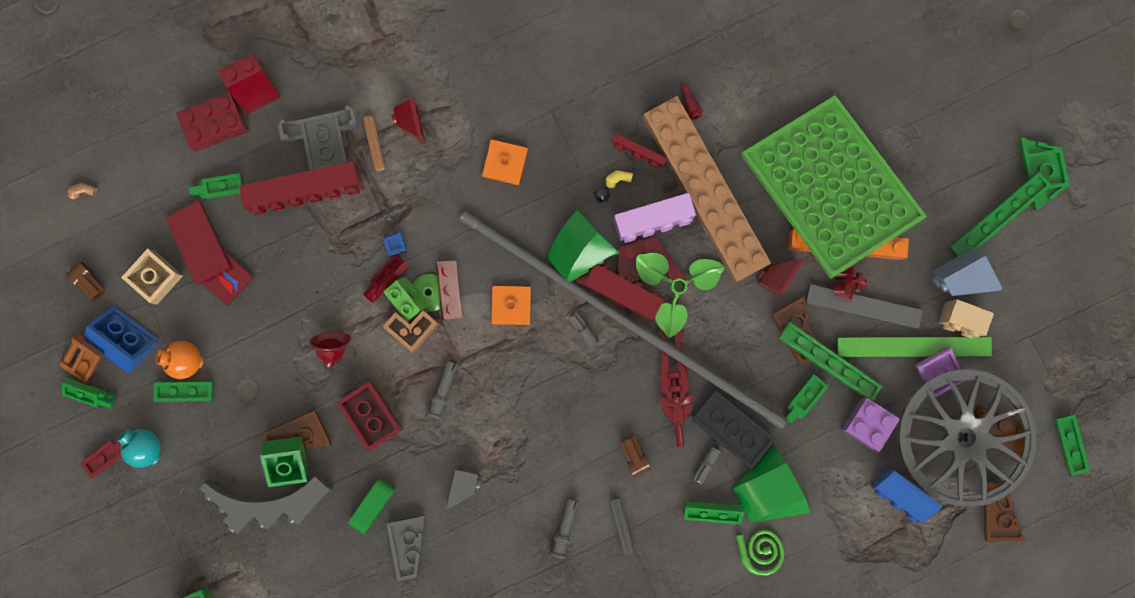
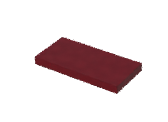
(198, 243)

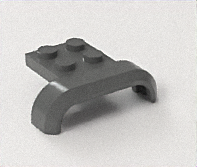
(321, 136)

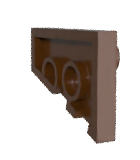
(796, 315)
(305, 426)

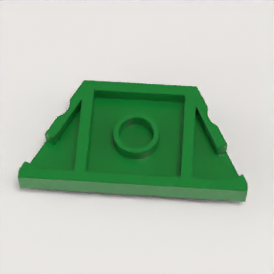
(1050, 162)

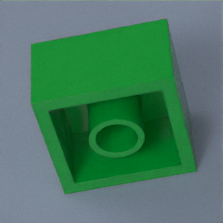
(284, 461)

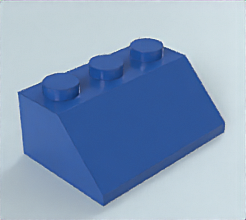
(120, 339)
(905, 496)

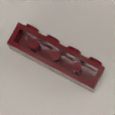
(624, 292)

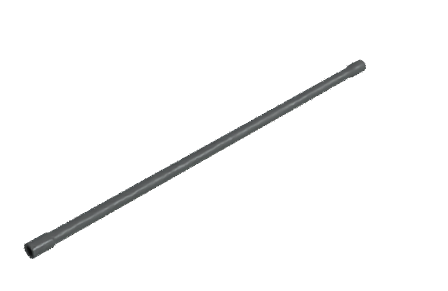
(769, 414)

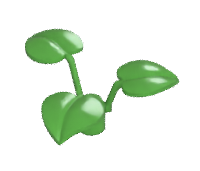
(652, 268)

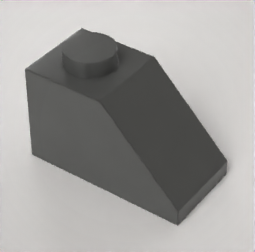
(463, 486)

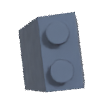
(966, 275)

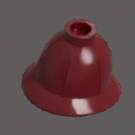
(330, 346)

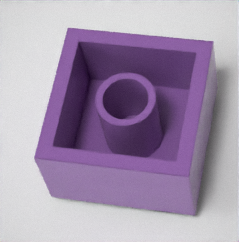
(870, 424)

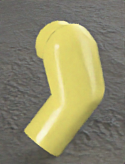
(616, 176)

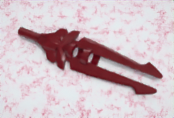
(676, 405)

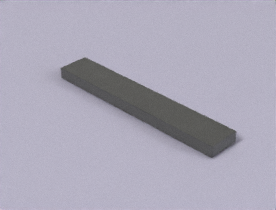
(865, 307)

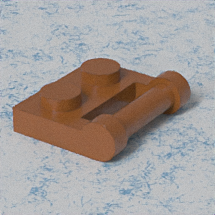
(86, 361)

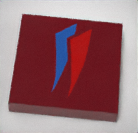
(229, 283)

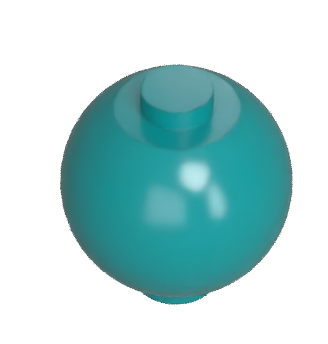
(139, 447)

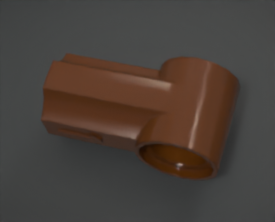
(82, 277)
(636, 459)

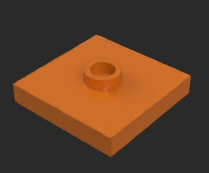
(505, 162)
(511, 305)

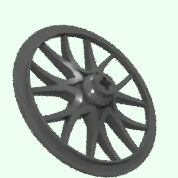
(976, 438)

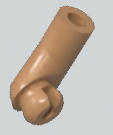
(75, 190)

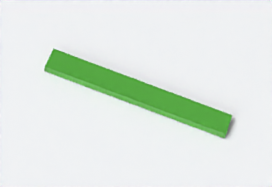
(913, 346)

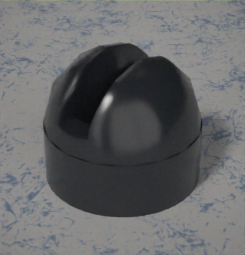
(602, 195)

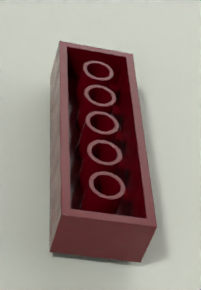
(301, 188)

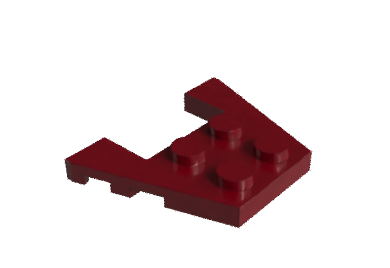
(629, 253)

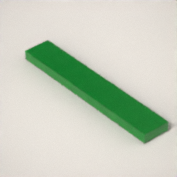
(1002, 214)
(829, 361)

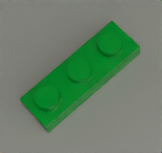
(183, 391)
(1072, 445)
(713, 512)

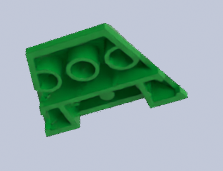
(579, 247)
(770, 490)

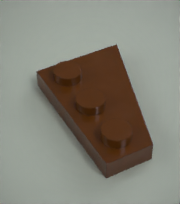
(1004, 428)
(1000, 519)

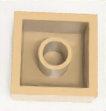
(152, 276)
(965, 318)

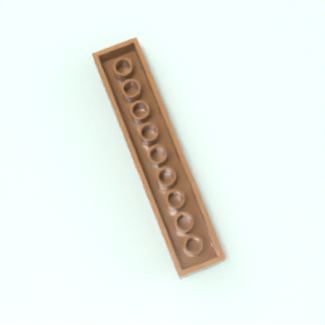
(707, 188)

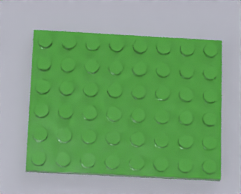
(833, 186)

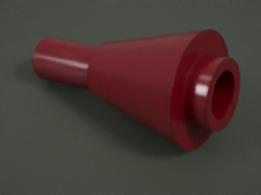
(692, 107)

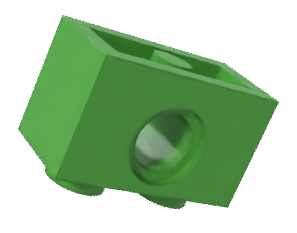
(406, 299)

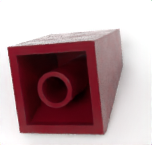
(249, 83)

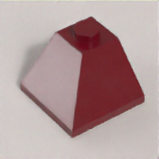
(409, 120)
(777, 277)

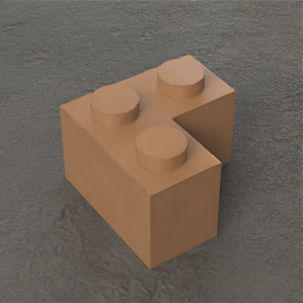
(412, 334)

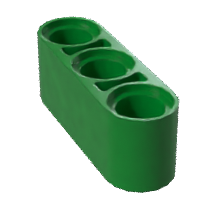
(371, 506)

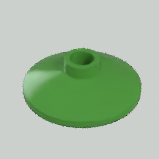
(425, 282)

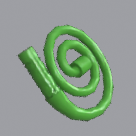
(766, 551)

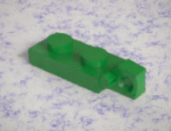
(217, 186)
(87, 394)
(806, 398)

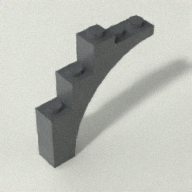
(267, 513)

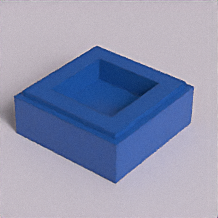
(395, 244)

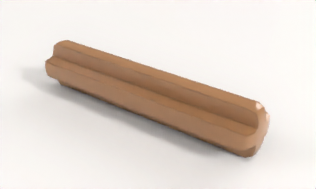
(374, 144)

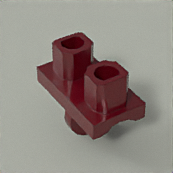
(846, 290)

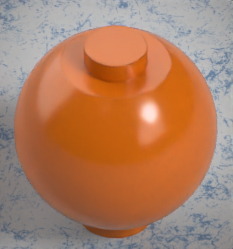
(180, 359)

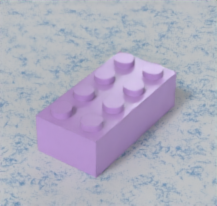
(654, 217)

